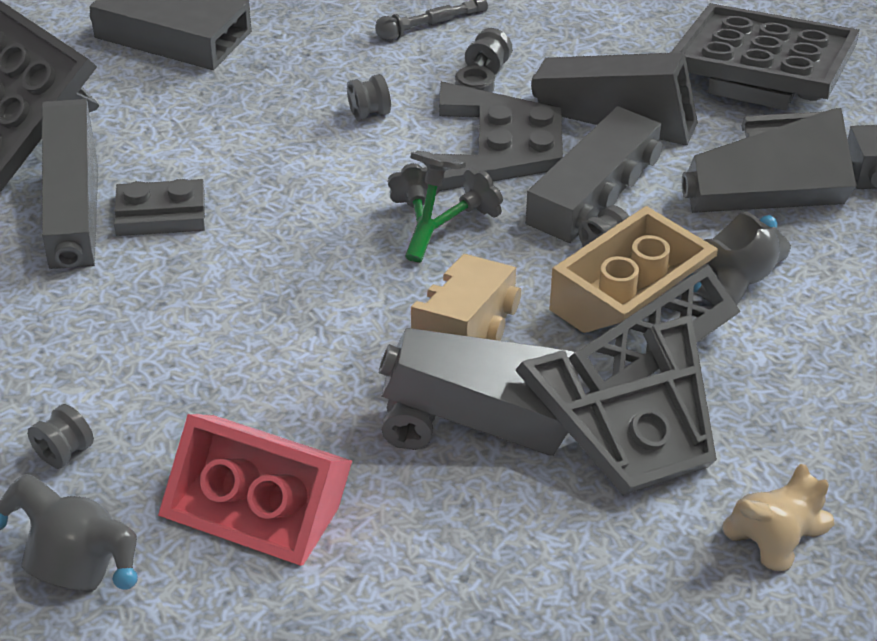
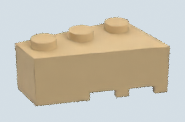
(471, 301)

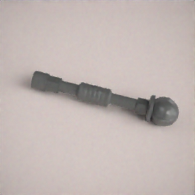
(393, 26)

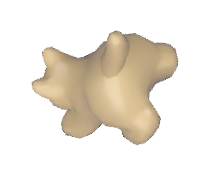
(781, 518)

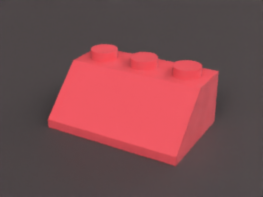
(253, 487)

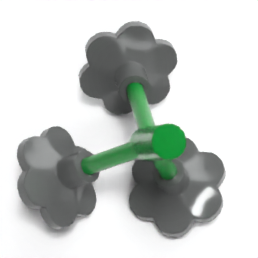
(420, 186)

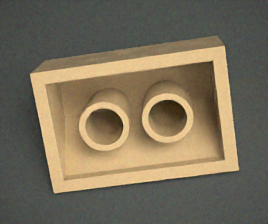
(625, 270)

